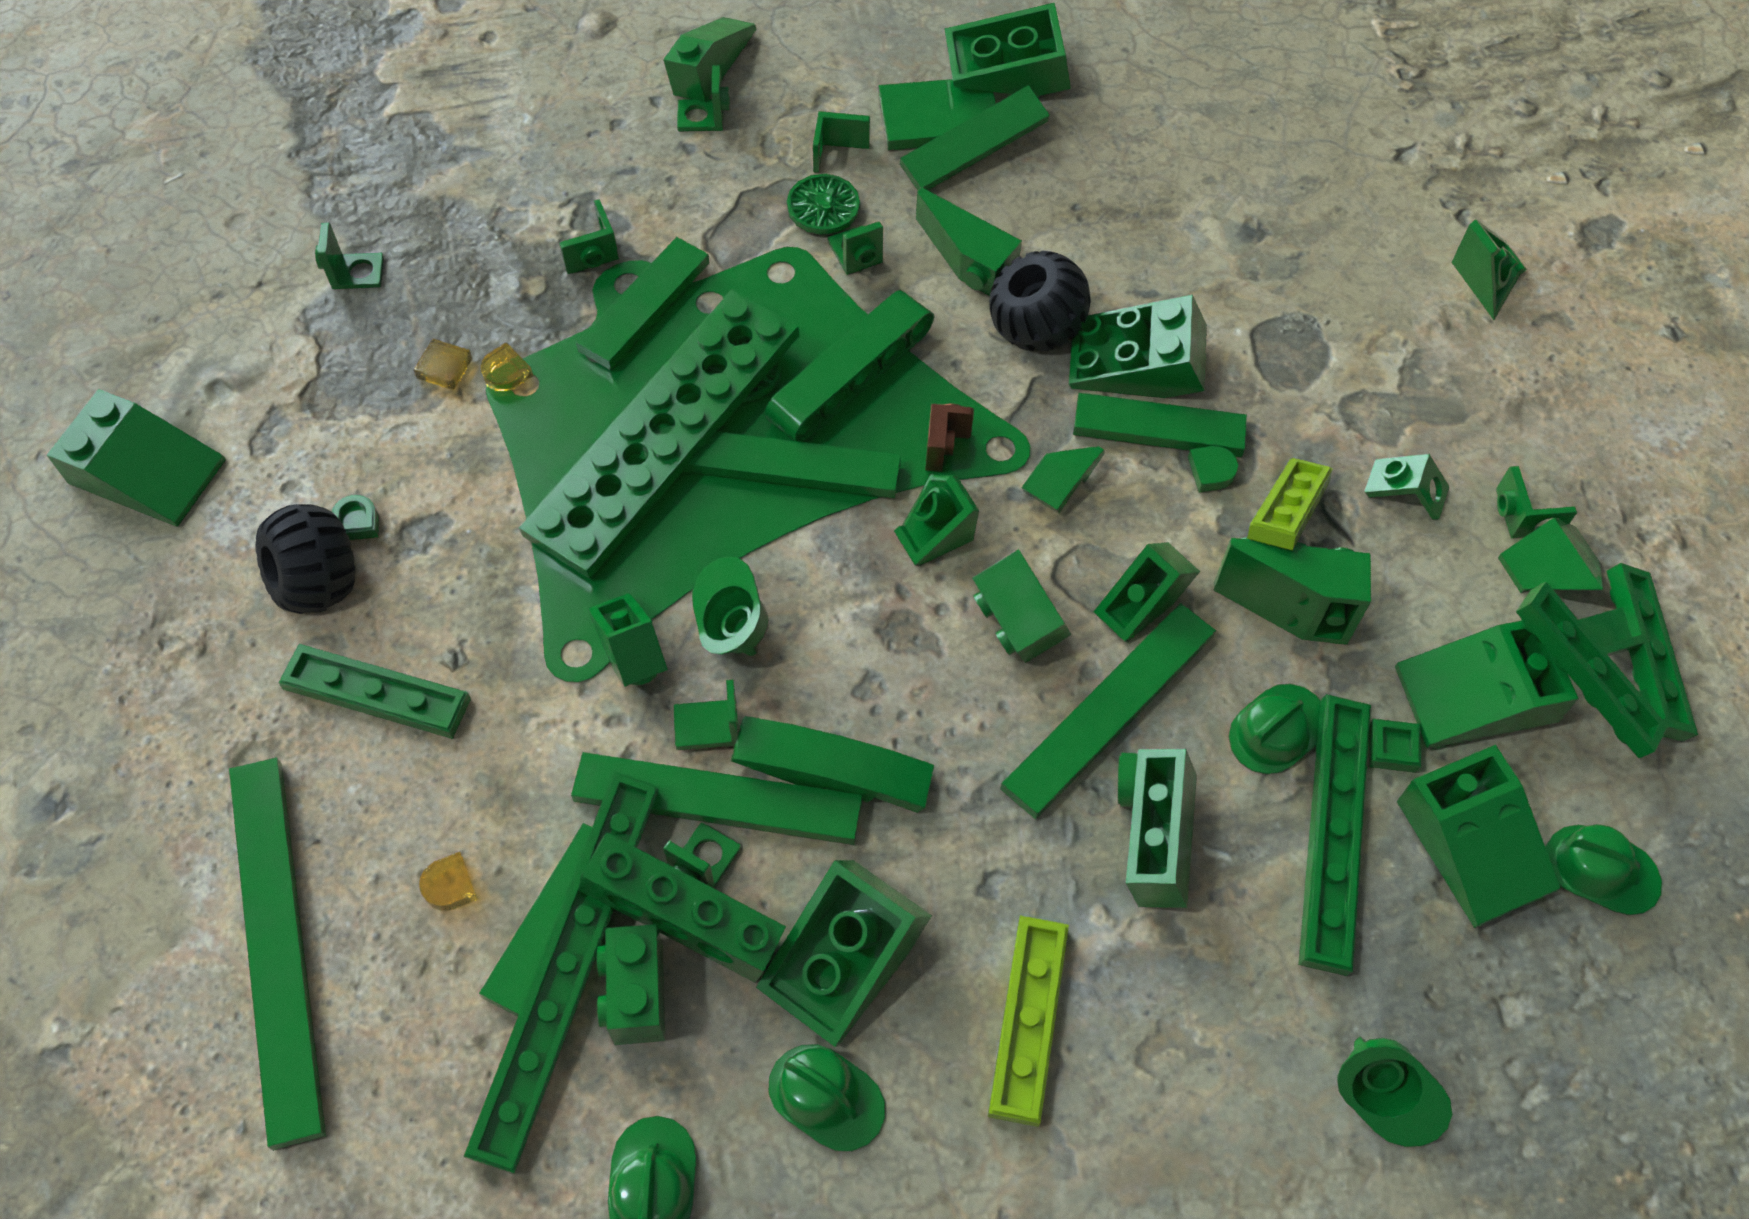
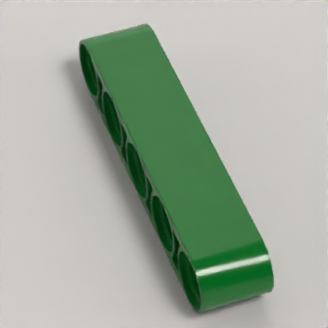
(849, 366)

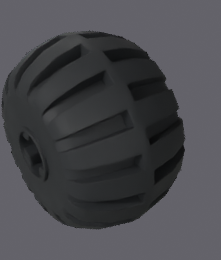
(1040, 301)
(305, 558)

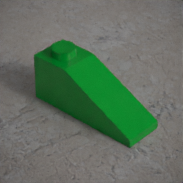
(696, 51)
(966, 242)

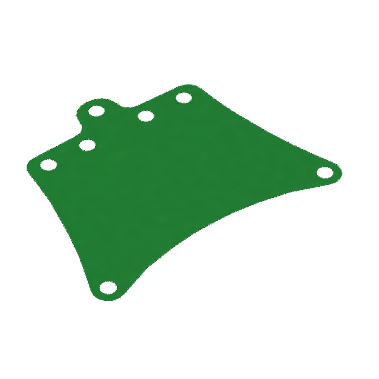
(703, 513)

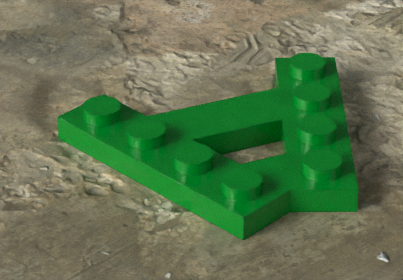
(1584, 650)

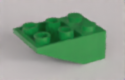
(1142, 350)
(1302, 590)
(1485, 686)
(1481, 835)

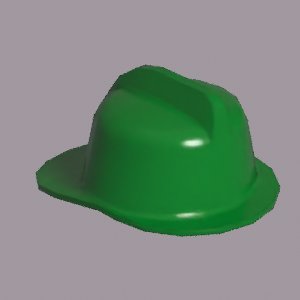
(729, 608)
(1276, 729)
(1605, 868)
(1394, 1093)
(827, 1097)
(652, 1171)

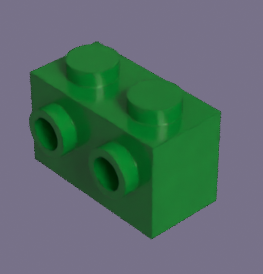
(1020, 606)
(634, 984)

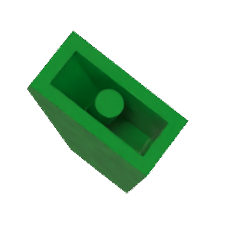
(1146, 589)
(628, 640)

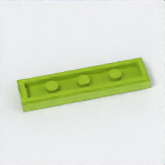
(1290, 504)
(1028, 1022)

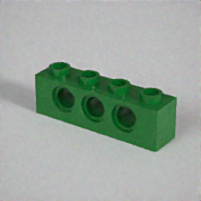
(681, 907)

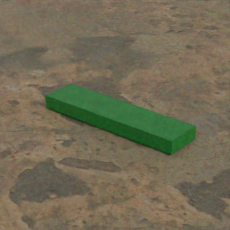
(974, 139)
(642, 303)
(1158, 424)
(375, 691)
(516, 968)

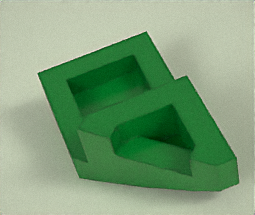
(1060, 475)

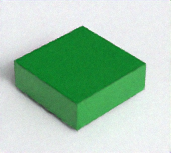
(1394, 745)

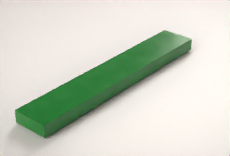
(794, 463)
(1107, 711)
(728, 798)
(1335, 836)

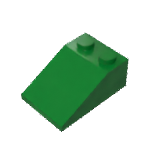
(1010, 53)
(134, 458)
(842, 950)

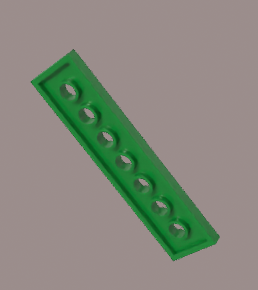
(669, 452)

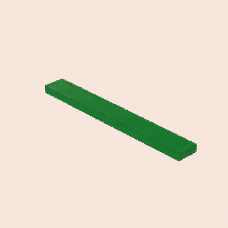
(276, 956)
(555, 990)

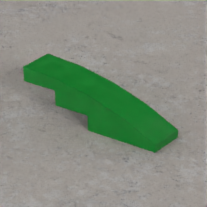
(832, 762)

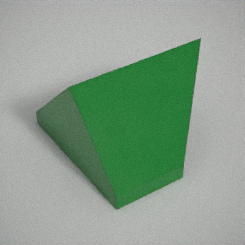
(1487, 266)
(939, 520)
(1553, 555)

